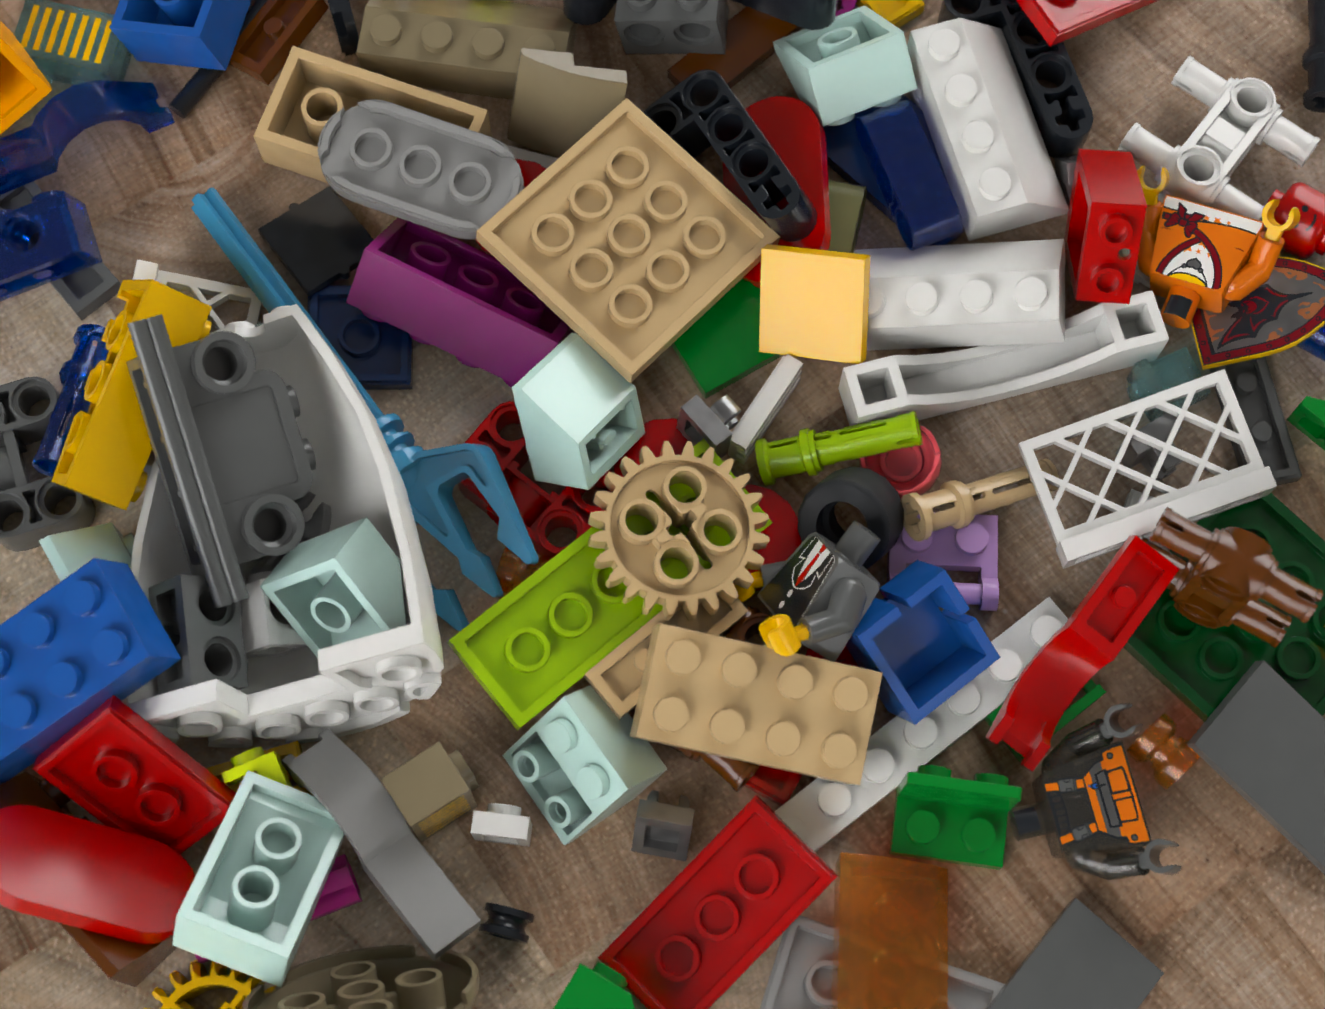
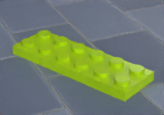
(564, 619)

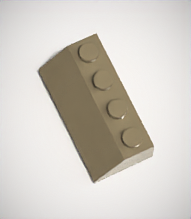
(458, 42)

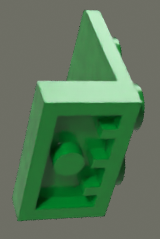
(952, 817)

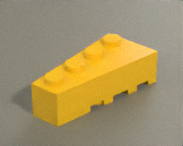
(110, 440)

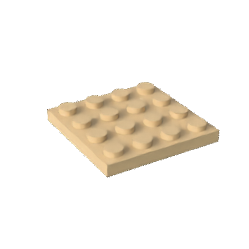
(627, 239)

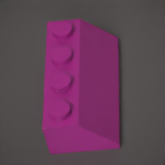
(455, 300)

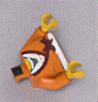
(1205, 253)

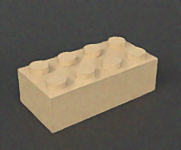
(318, 87)
(756, 704)

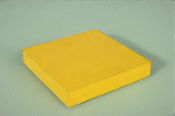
(814, 303)

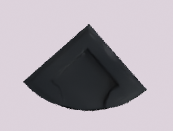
(344, 25)

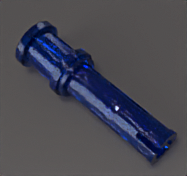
(72, 375)

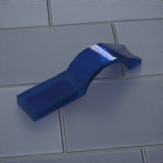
(37, 149)

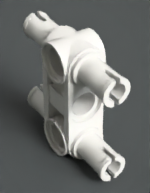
(1237, 119)

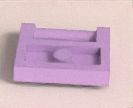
(954, 549)

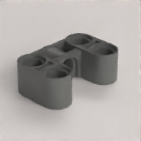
(17, 493)

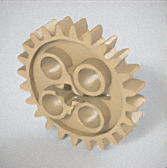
(717, 503)

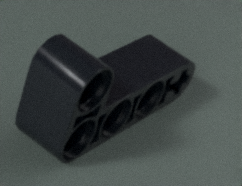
(1037, 63)
(708, 113)

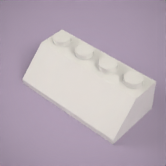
(983, 127)
(966, 295)

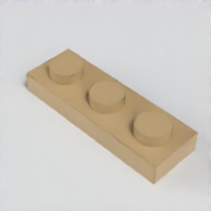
(620, 673)

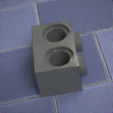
(672, 26)
(203, 635)

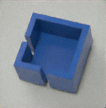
(917, 646)

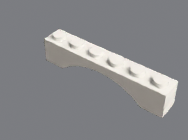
(940, 383)

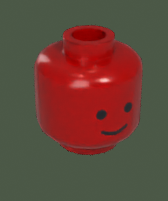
(1309, 233)

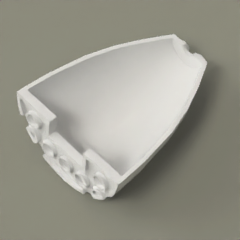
(355, 474)

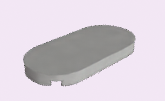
(417, 167)

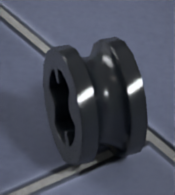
(506, 923)

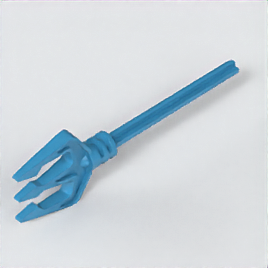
(425, 473)

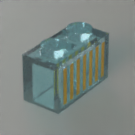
(71, 43)

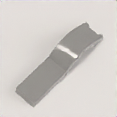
(384, 843)

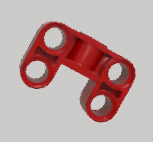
(537, 508)

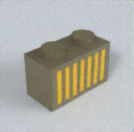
(432, 790)

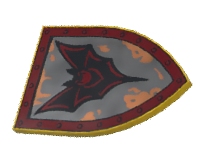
(1265, 321)

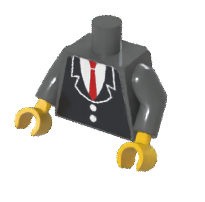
(816, 593)

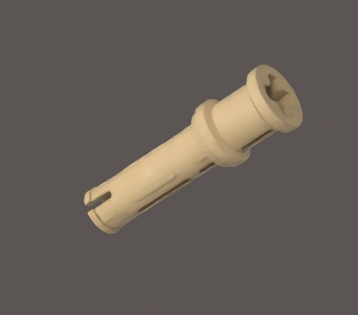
(961, 502)

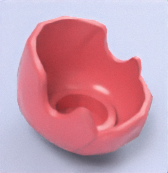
(909, 468)

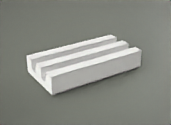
(765, 407)

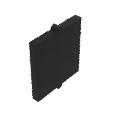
(317, 240)

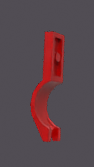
(1081, 649)

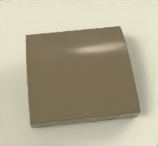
(560, 101)

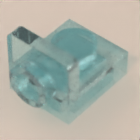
(1161, 375)

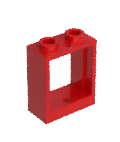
(1102, 219)

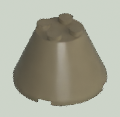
(374, 980)

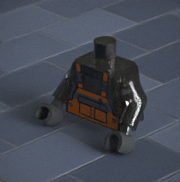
(1092, 805)

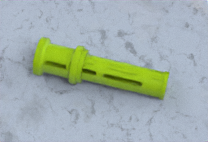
(814, 450)

